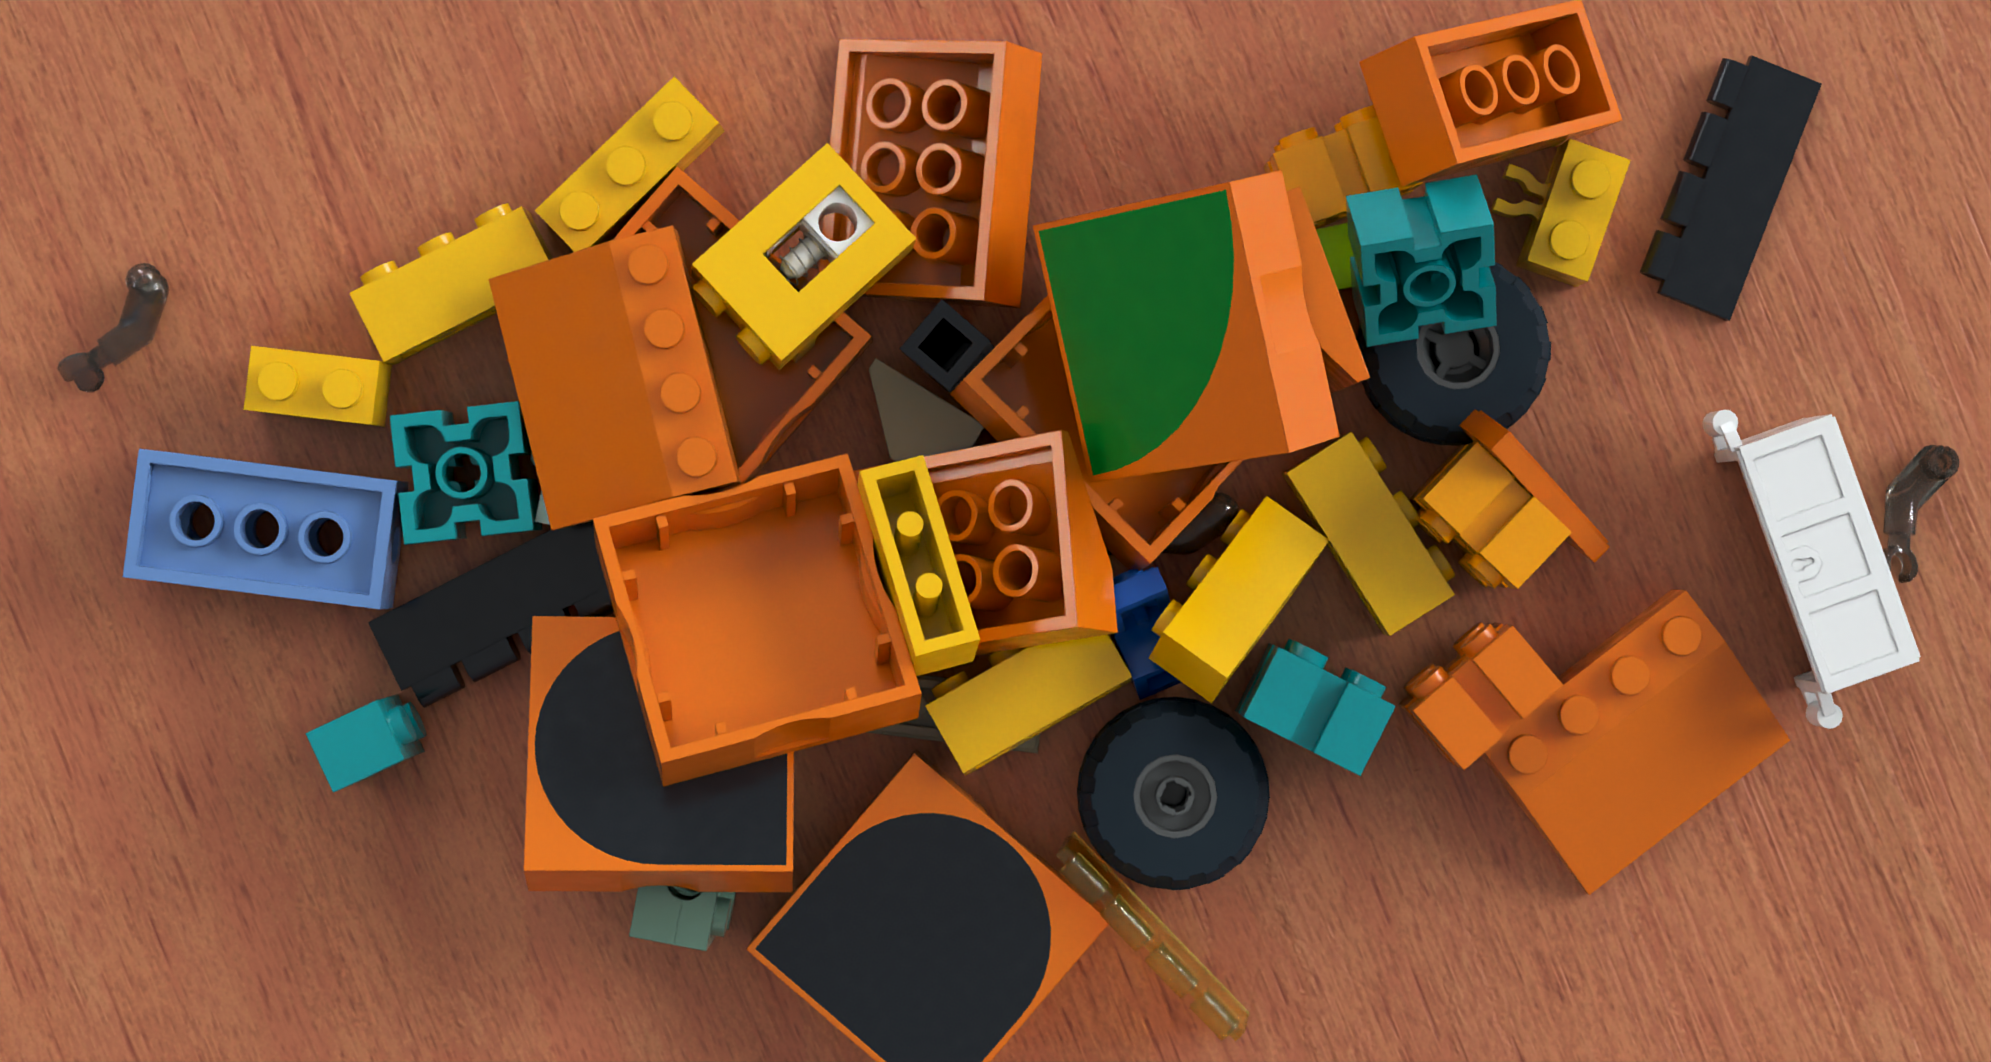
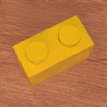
(317, 386)

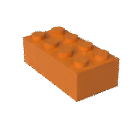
(1489, 91)

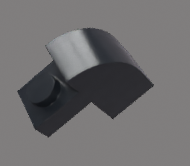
(946, 346)

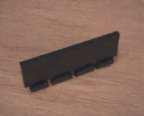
(1742, 177)
(484, 607)

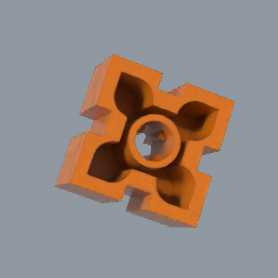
(1479, 692)

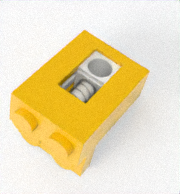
(769, 311)

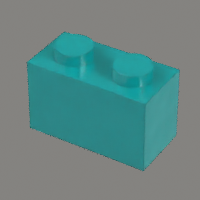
(367, 741)

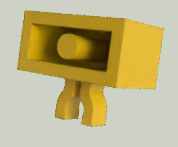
(1570, 210)

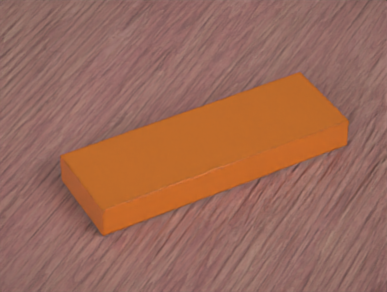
(1536, 482)

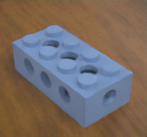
(232, 558)

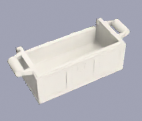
(1822, 554)

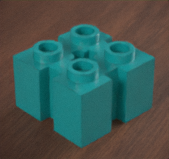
(1422, 260)
(436, 446)
(1315, 708)

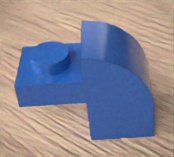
(1139, 603)

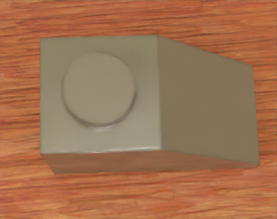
(916, 419)

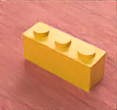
(630, 167)
(447, 285)
(1371, 532)
(918, 565)
(1235, 597)
(1023, 696)

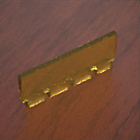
(1141, 928)

